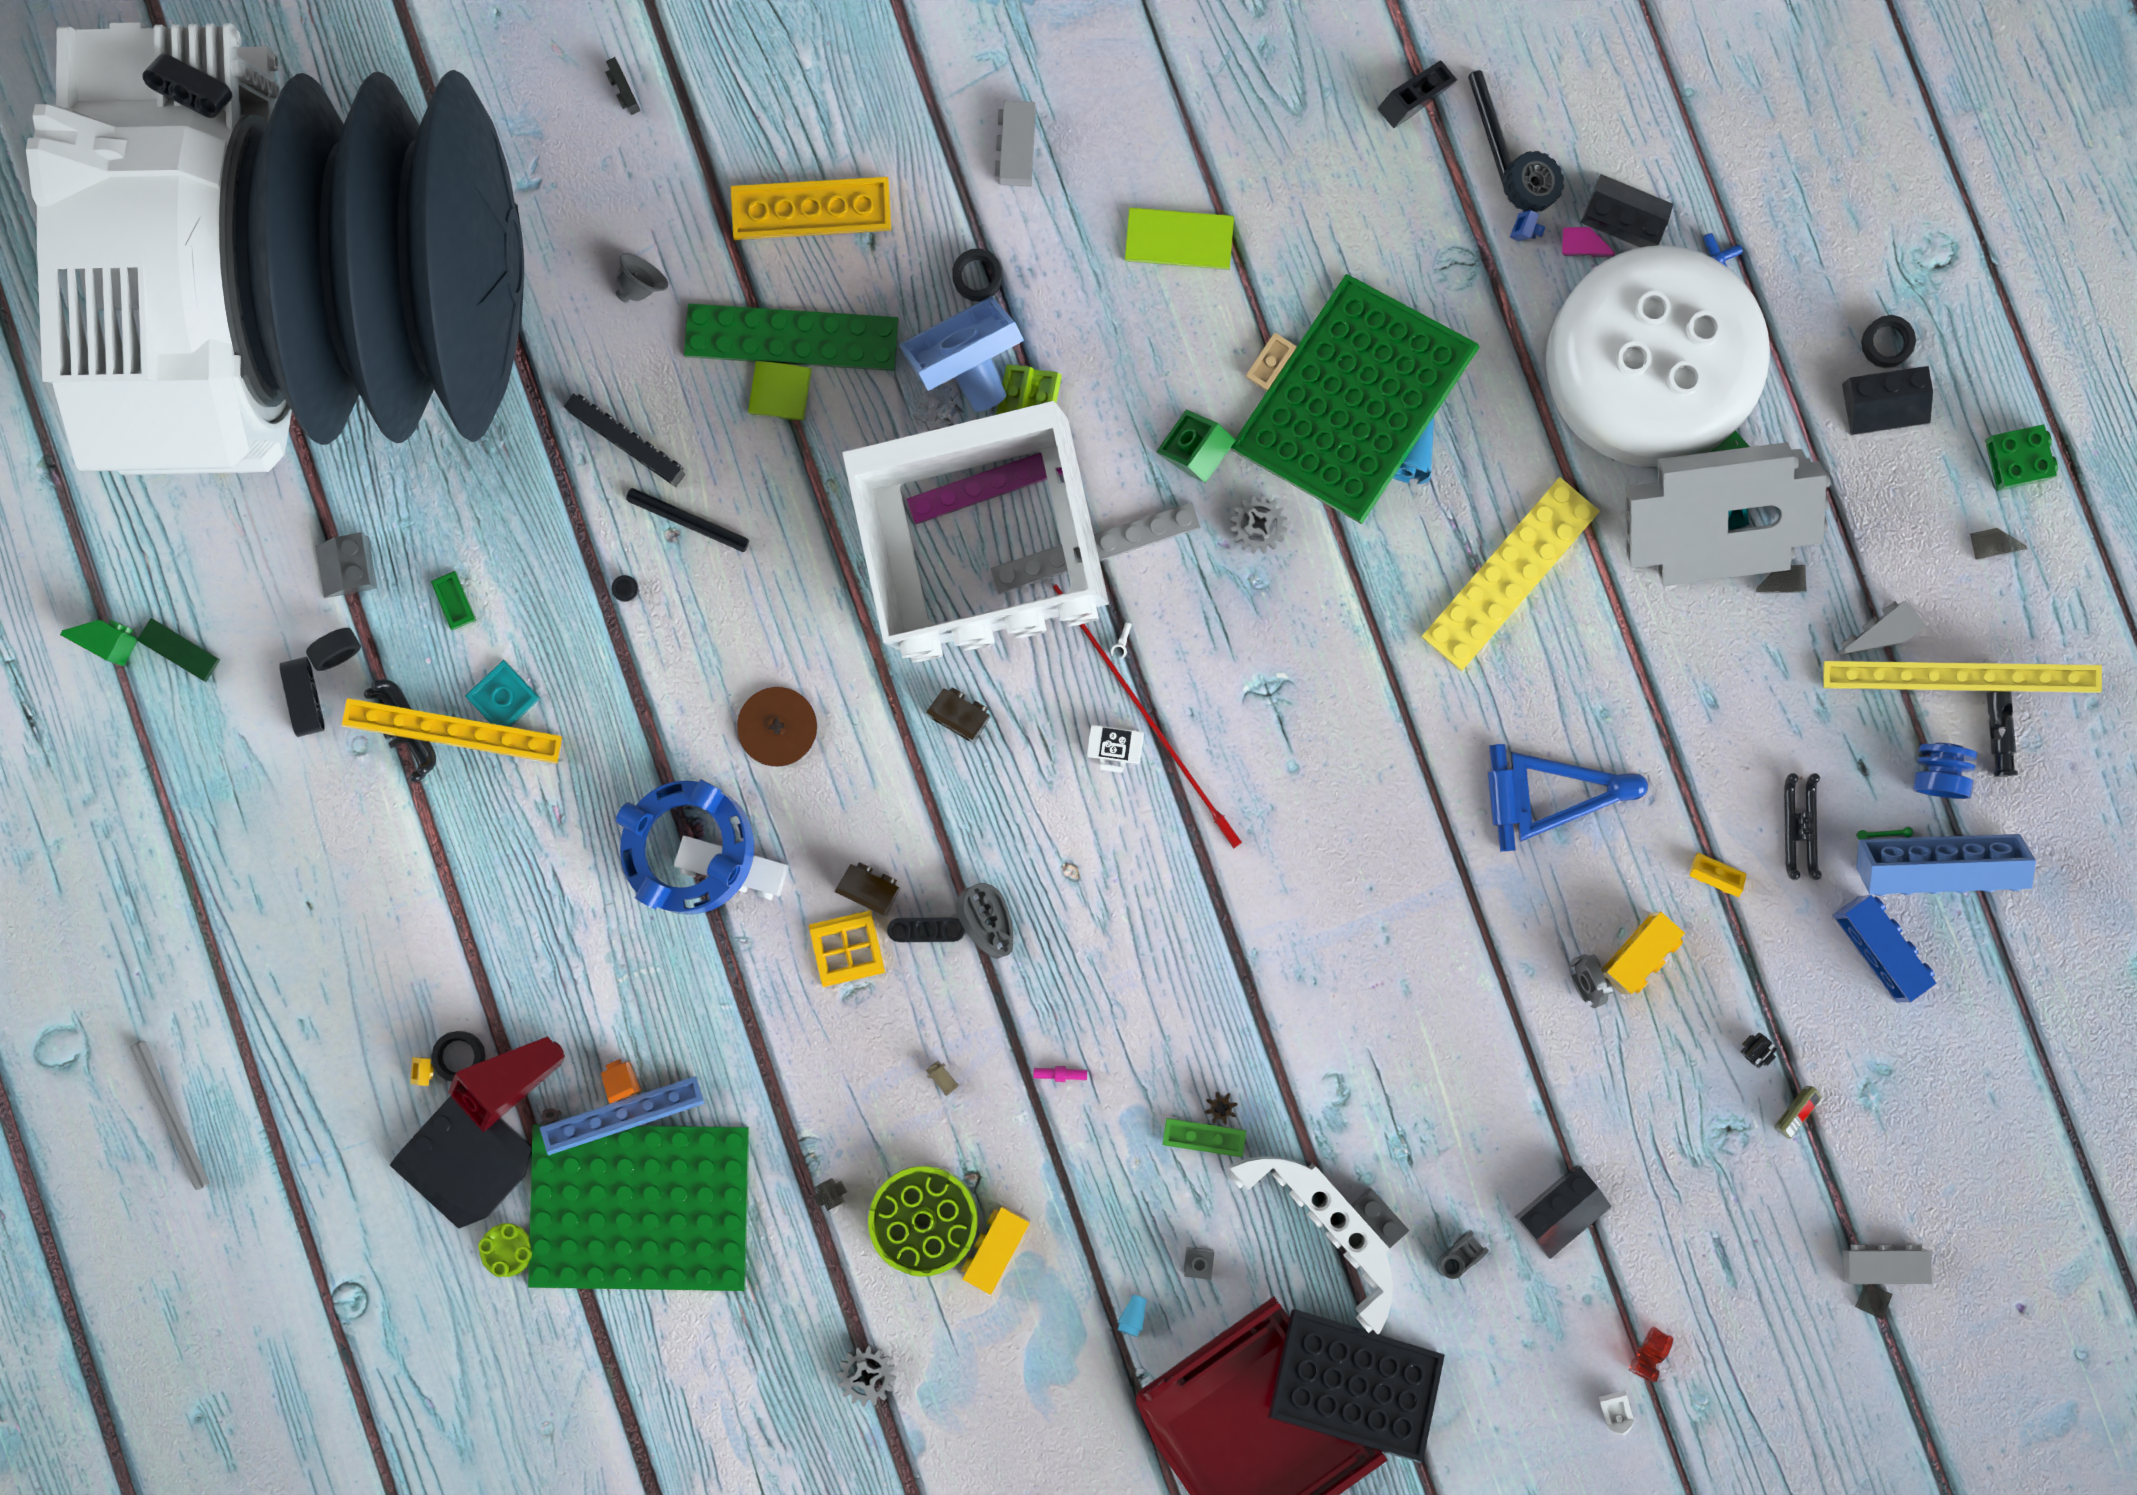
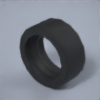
(963, 260)
(1905, 330)
(333, 649)
(441, 1044)

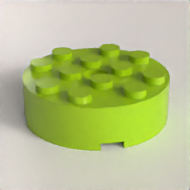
(951, 1214)

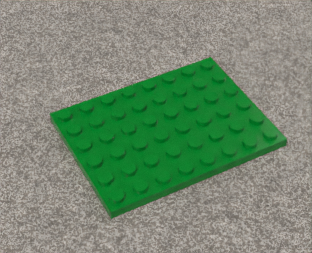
(1354, 398)
(642, 1210)

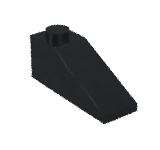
(1416, 94)

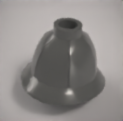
(638, 279)

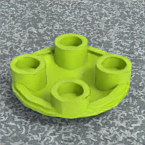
(505, 1250)

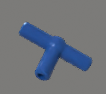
(1718, 255)

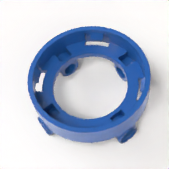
(725, 871)

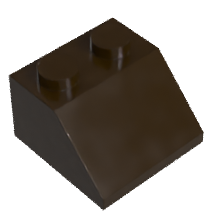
(959, 715)
(868, 889)

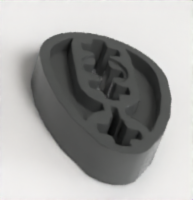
(973, 921)

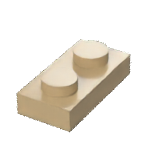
(1270, 361)

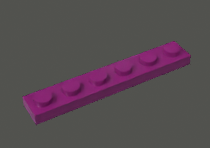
(978, 488)

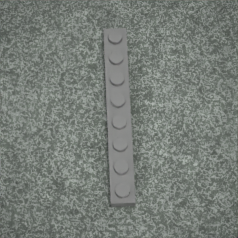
(1108, 543)

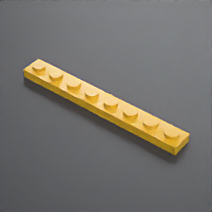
(451, 731)

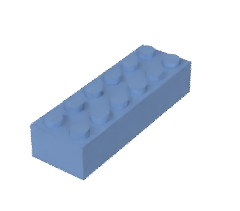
(1945, 864)

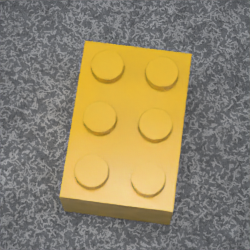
(1643, 953)

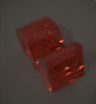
(1654, 1351)

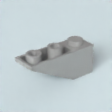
(1892, 629)

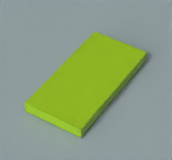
(1179, 238)

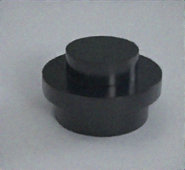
(624, 588)

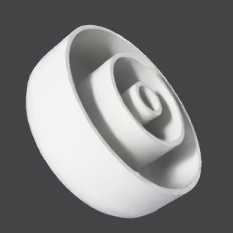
(1657, 355)

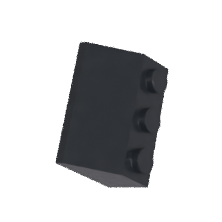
(1627, 213)
(1888, 400)
(1563, 1211)

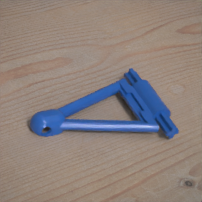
(1511, 794)

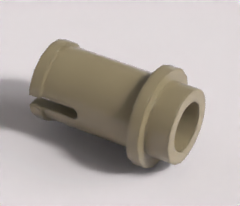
(942, 1078)

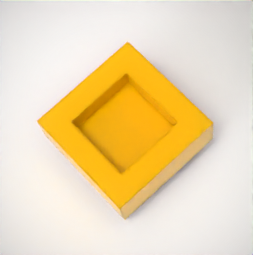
(421, 1071)

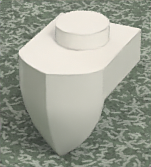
(1617, 1412)

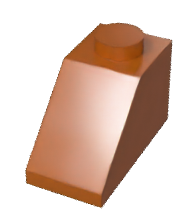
(620, 1081)

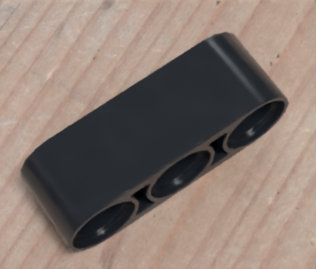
(187, 85)
(302, 696)
(913, 926)

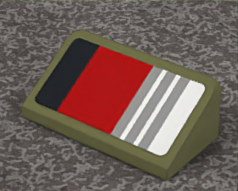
(1798, 1111)

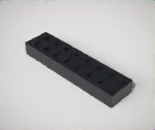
(620, 436)

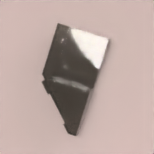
(1994, 543)
(1785, 581)

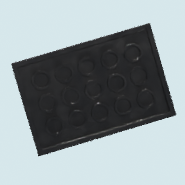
(1356, 1386)

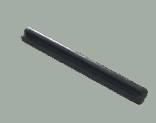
(1490, 121)
(687, 520)

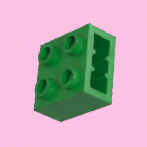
(2021, 457)

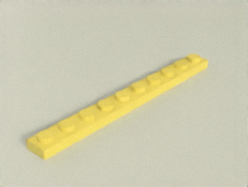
(1962, 676)

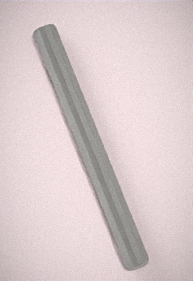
(170, 1115)

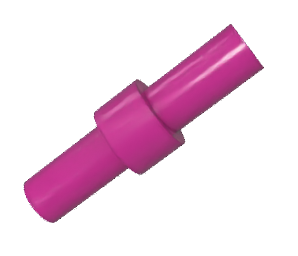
(1060, 1074)

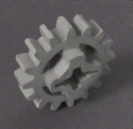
(1248, 531)
(869, 1387)

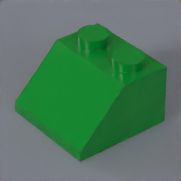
(1196, 445)
(107, 640)

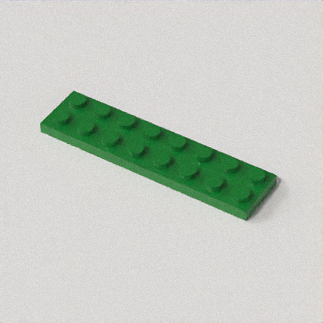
(791, 337)

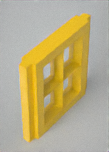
(852, 972)

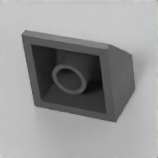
(346, 565)

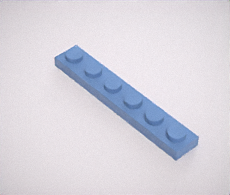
(621, 1115)

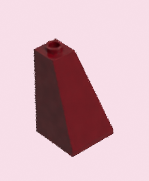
(500, 1082)

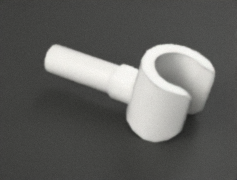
(1123, 639)

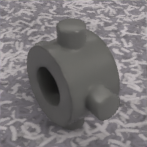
(550, 1116)

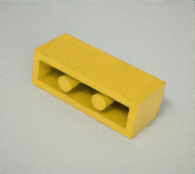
(995, 1249)

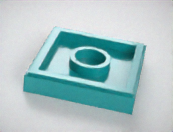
(502, 696)

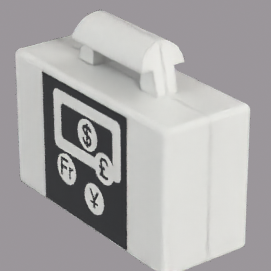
(1114, 746)

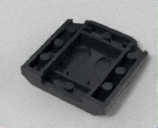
(460, 1166)

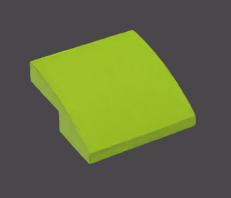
(1028, 387)
(779, 390)

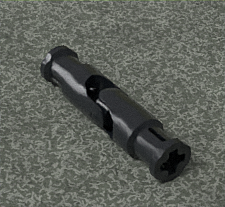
(2004, 748)

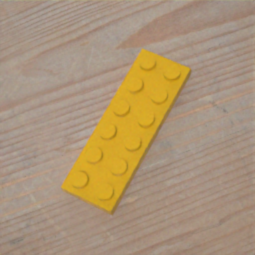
(811, 208)

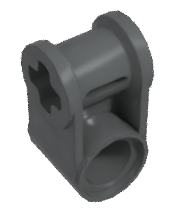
(1462, 1255)

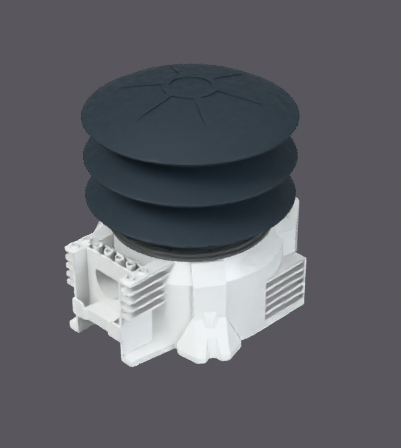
(264, 256)

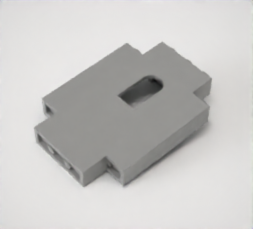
(1685, 514)

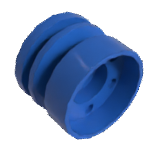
(1945, 771)

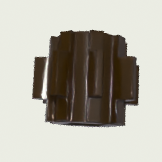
(1227, 1111)

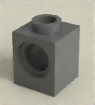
(1198, 1263)

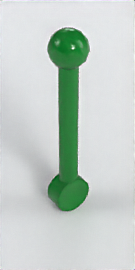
(1862, 834)

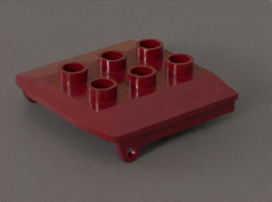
(1216, 1427)

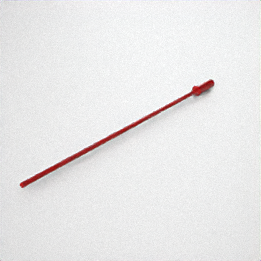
(1218, 818)

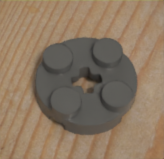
(1590, 980)

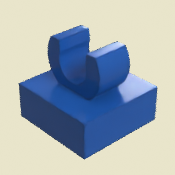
(1526, 226)

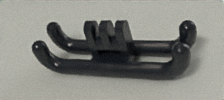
(421, 750)
(1801, 826)

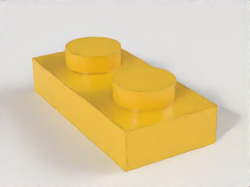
(1718, 874)

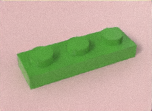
(1204, 1137)

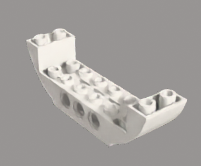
(1367, 1253)

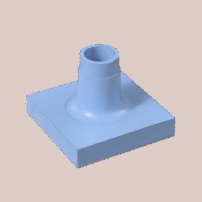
(964, 351)

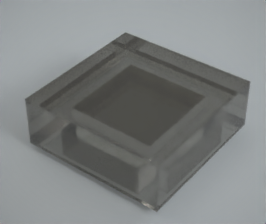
(1873, 1300)

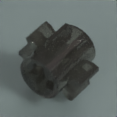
(829, 1194)

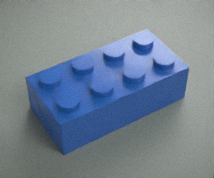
(1885, 948)

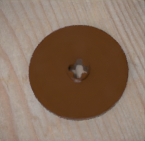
(792, 741)

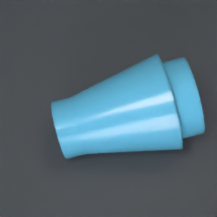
(1132, 1318)

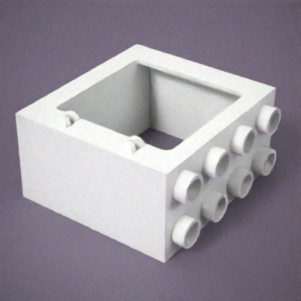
(875, 486)

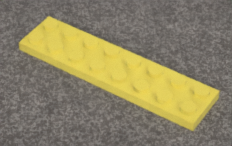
(1510, 574)

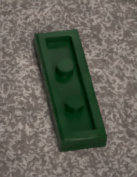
(178, 649)

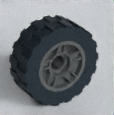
(1545, 177)

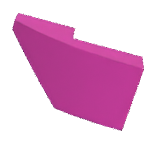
(1584, 242)

